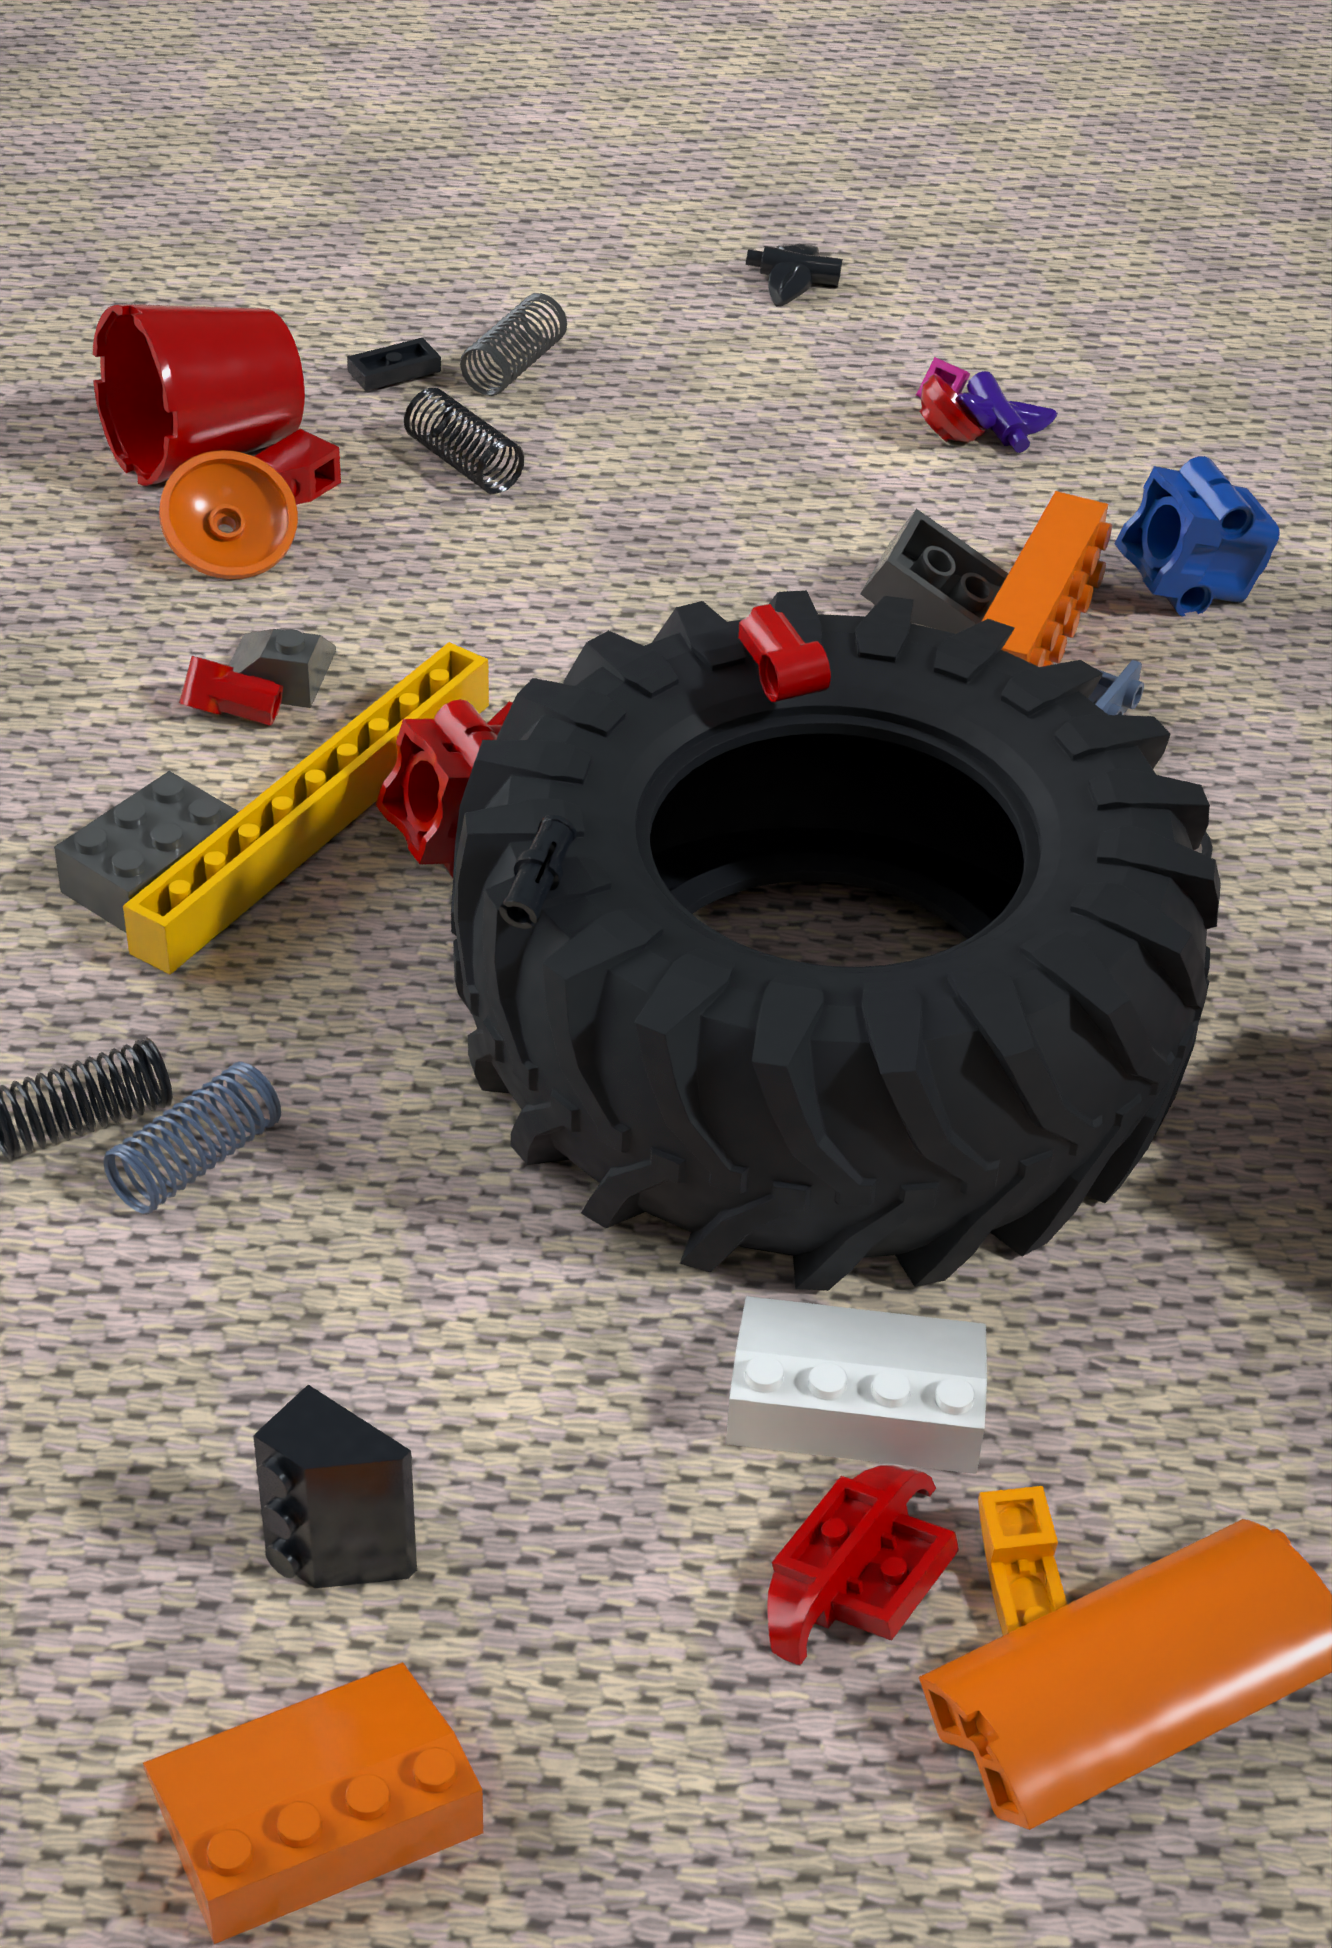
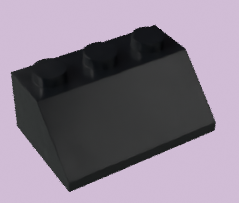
(334, 1496)

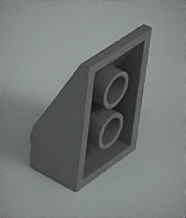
(940, 572)

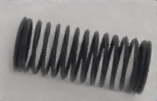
(502, 440)
(143, 1053)

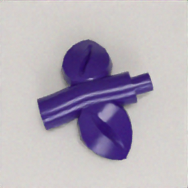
(1008, 420)

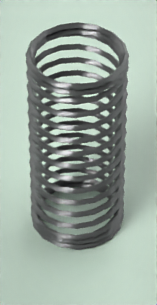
(494, 333)

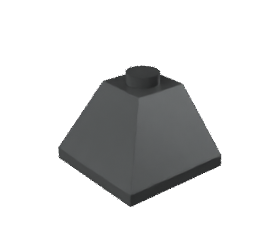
(288, 659)

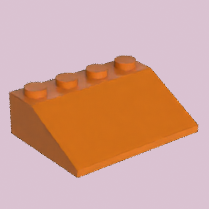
(315, 1799)

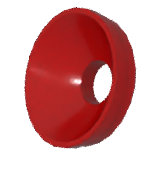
(945, 414)

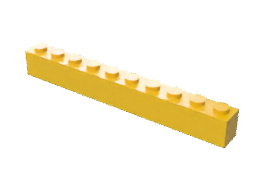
(292, 816)

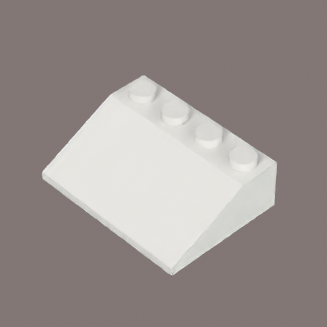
(859, 1385)

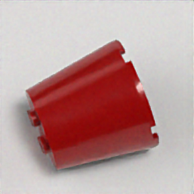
(193, 383)

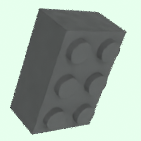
(136, 844)

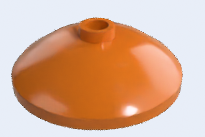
(233, 492)

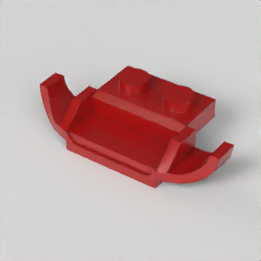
(857, 1561)

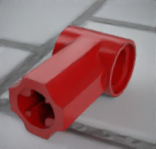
(784, 660)
(220, 689)

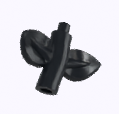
(794, 269)

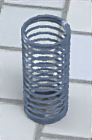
(130, 1155)

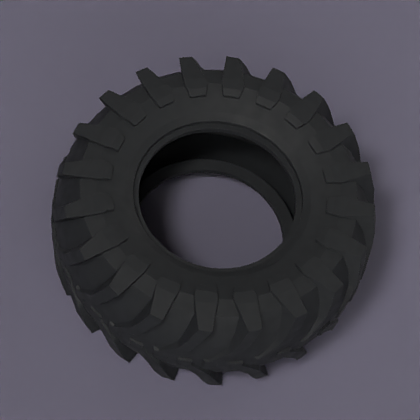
(817, 1098)

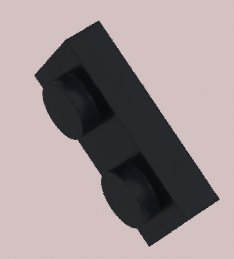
(394, 364)

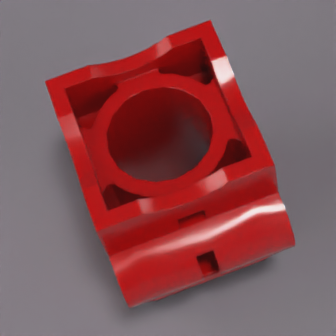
(431, 778)

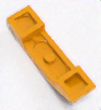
(1020, 1555)

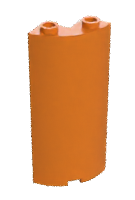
(1135, 1671)

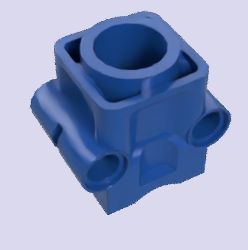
(1198, 537)

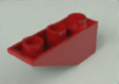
(305, 464)

